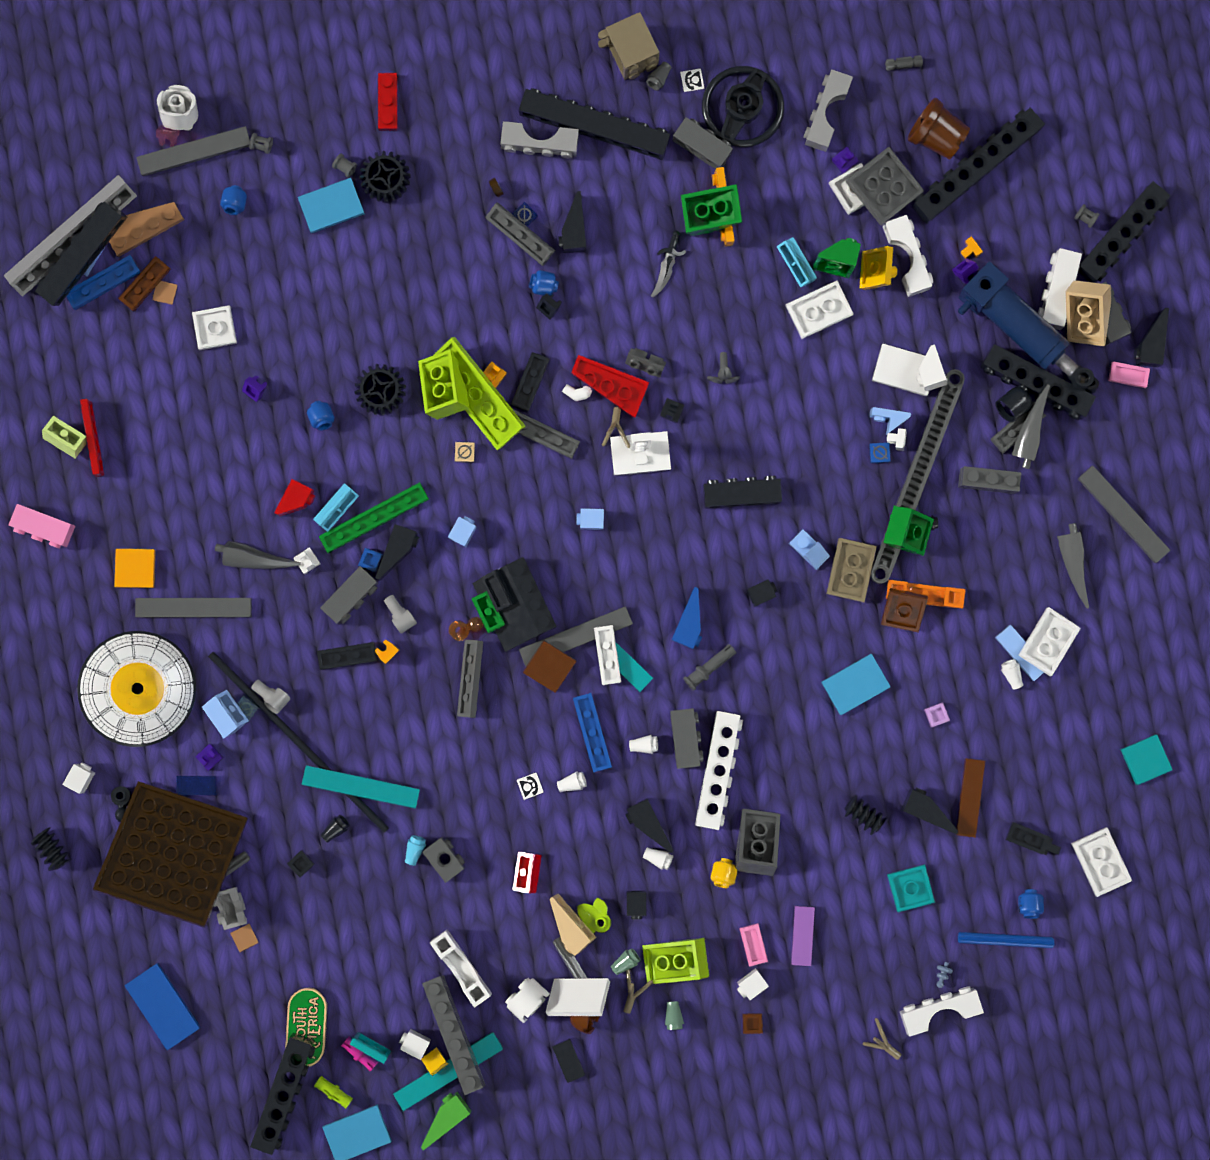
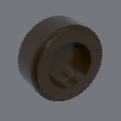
(496, 187)

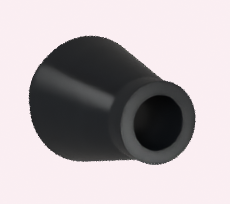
(335, 828)

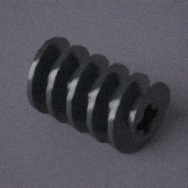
(864, 815)
(50, 850)

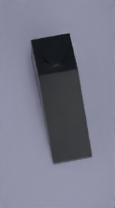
(573, 229)
(1152, 346)
(398, 547)
(926, 809)
(646, 821)

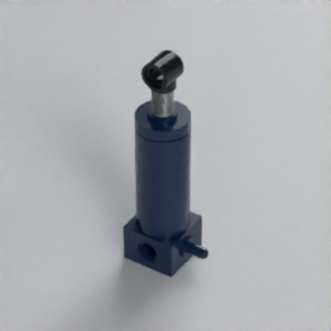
(1020, 322)

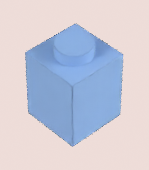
(590, 519)
(462, 531)

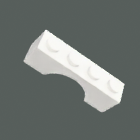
(900, 233)
(456, 960)
(917, 1018)

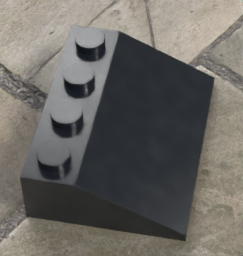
(529, 614)

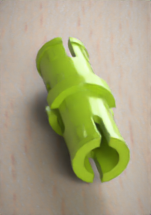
(333, 1092)

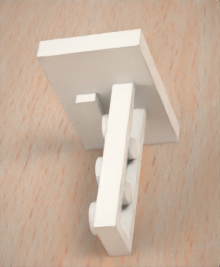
(646, 453)

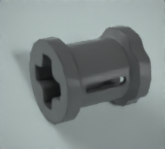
(268, 142)
(344, 165)
(1090, 220)

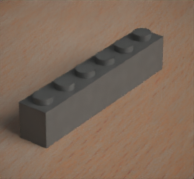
(454, 1034)

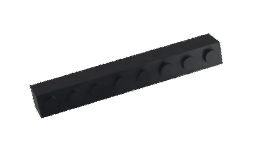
(594, 124)

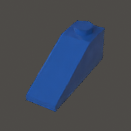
(689, 625)

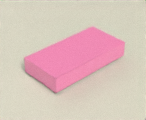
(1129, 374)
(753, 944)

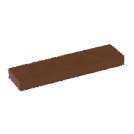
(970, 797)

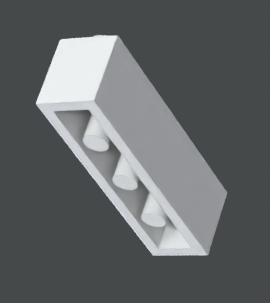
(1063, 273)

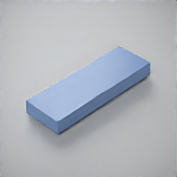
(1013, 645)

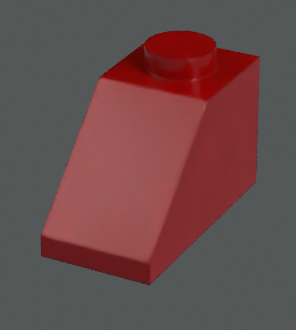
(295, 498)

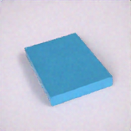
(331, 205)
(855, 684)
(357, 1133)

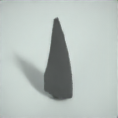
(1029, 435)
(245, 556)
(1073, 557)

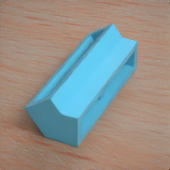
(797, 262)
(336, 507)

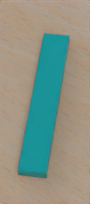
(360, 787)
(428, 1084)

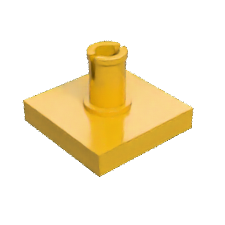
(877, 268)

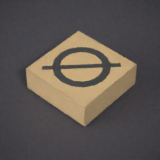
(464, 452)

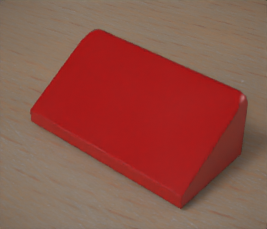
(527, 872)

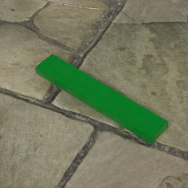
(373, 517)

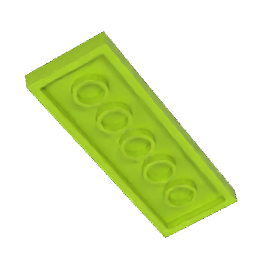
(486, 404)

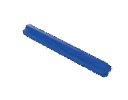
(1006, 940)

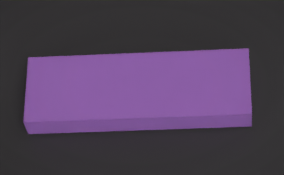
(802, 935)

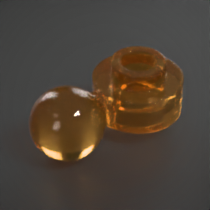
(474, 624)

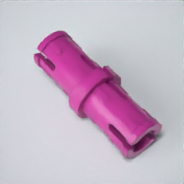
(363, 1058)

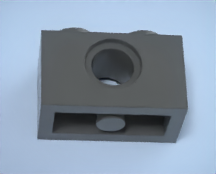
(448, 870)

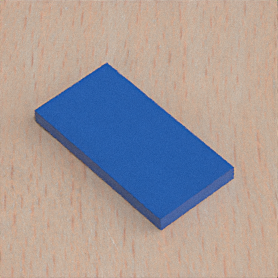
(162, 1006)

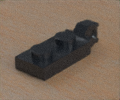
(1031, 839)

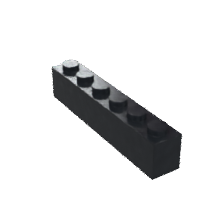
(81, 253)

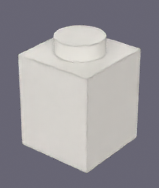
(79, 777)
(752, 984)
(414, 1043)

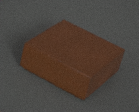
(752, 1023)

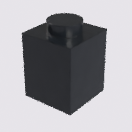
(762, 592)
(636, 904)

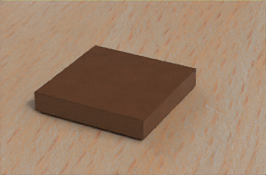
(904, 610)
(549, 666)

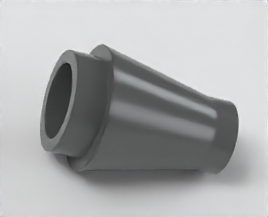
(658, 77)

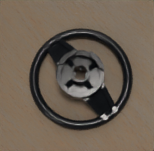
(740, 115)

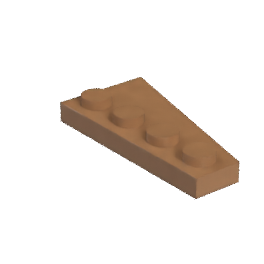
(144, 226)

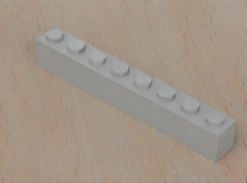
(38, 261)

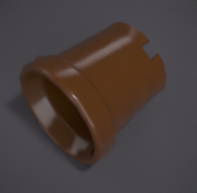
(939, 130)

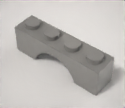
(835, 89)
(562, 143)

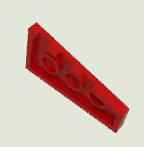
(613, 384)

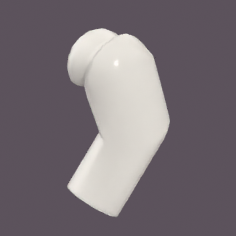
(578, 394)

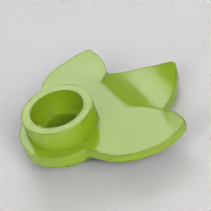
(593, 913)

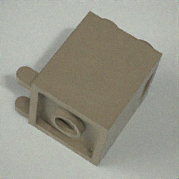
(631, 46)

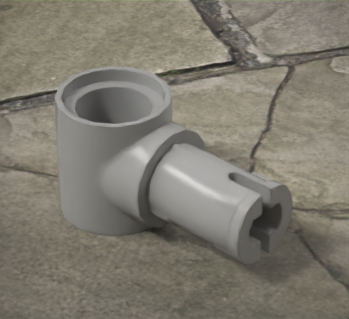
(401, 618)
(274, 699)

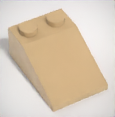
(1088, 312)

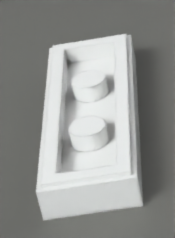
(607, 655)

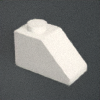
(931, 371)

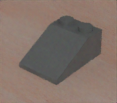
(758, 842)

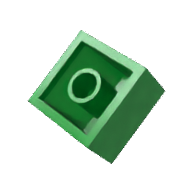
(908, 530)

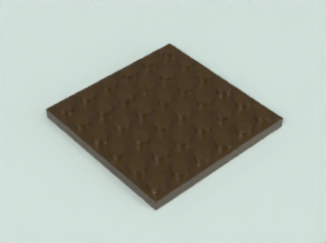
(170, 854)

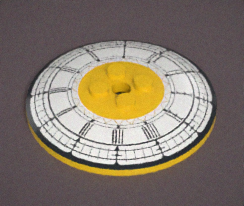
(107, 692)

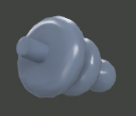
(942, 976)

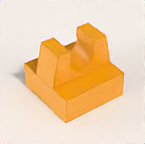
(972, 248)
(494, 374)
(390, 651)

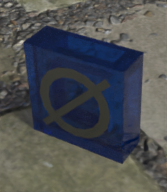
(525, 214)

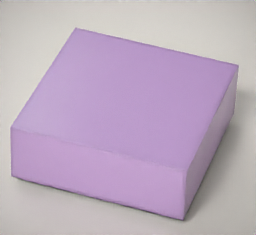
(937, 714)

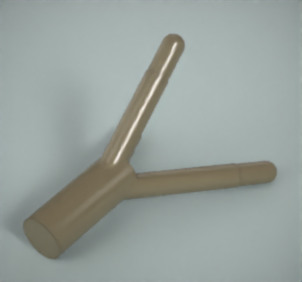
(615, 423)
(631, 996)
(883, 1045)

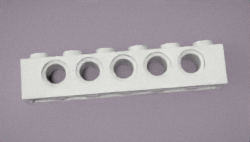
(716, 820)

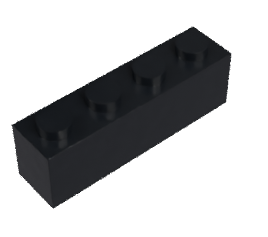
(742, 493)

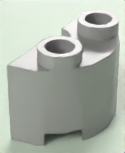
(231, 908)

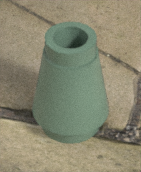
(626, 961)
(673, 1016)

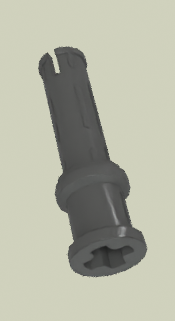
(702, 672)

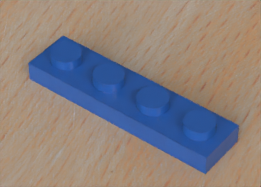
(103, 282)
(592, 732)

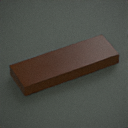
(144, 283)

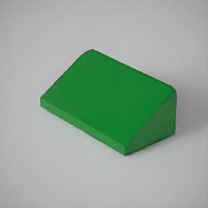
(490, 617)

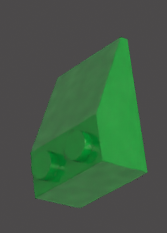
(711, 210)

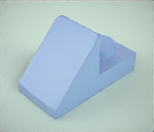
(894, 417)
(809, 549)

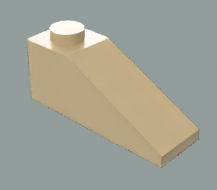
(571, 928)

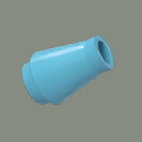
(414, 849)

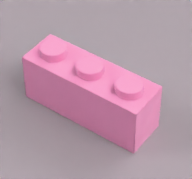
(41, 526)

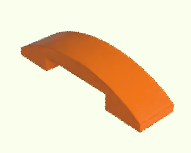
(936, 595)

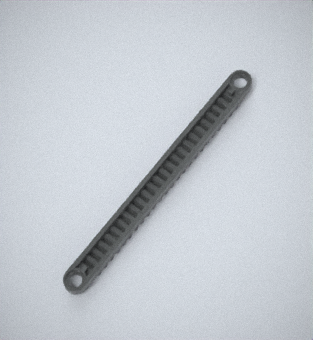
(921, 465)

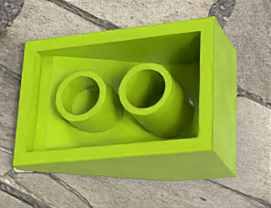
(442, 385)
(676, 961)

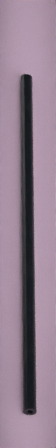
(291, 735)

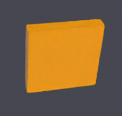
(135, 568)

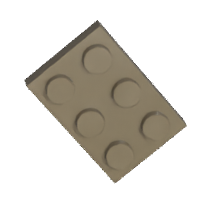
(851, 570)

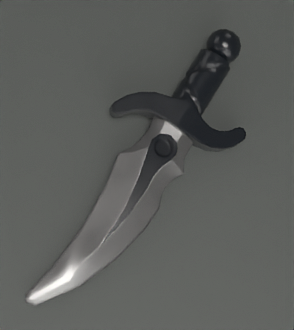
(667, 263)

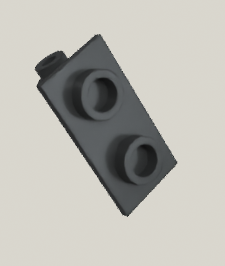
(637, 360)

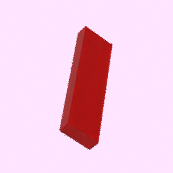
(92, 438)

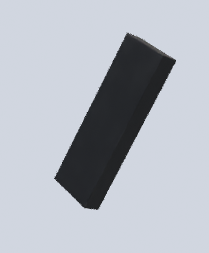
(530, 382)
(347, 655)

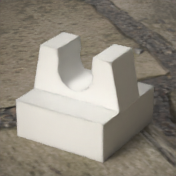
(898, 439)
(308, 560)

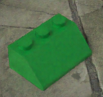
(839, 258)

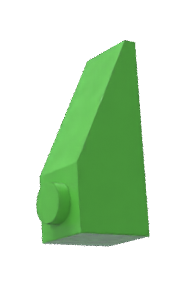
(449, 1114)

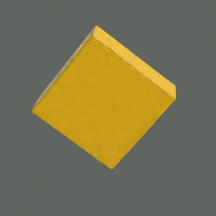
(434, 1061)

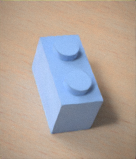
(225, 714)

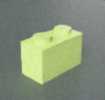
(64, 437)

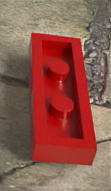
(387, 102)

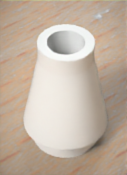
(1012, 672)
(645, 744)
(572, 782)
(659, 858)

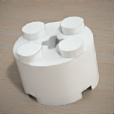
(177, 108)
(527, 999)

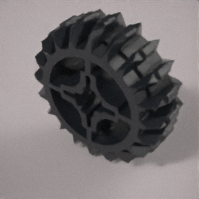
(379, 180)
(372, 392)

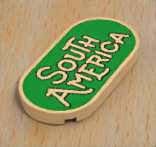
(308, 1018)

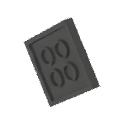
(884, 186)

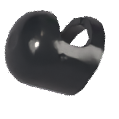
(1018, 402)

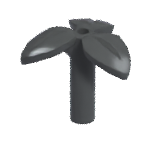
(724, 373)

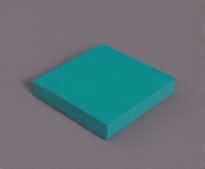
(1146, 759)
(911, 888)
(370, 1047)

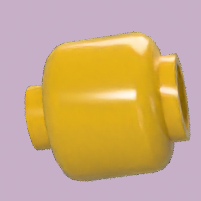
(723, 873)

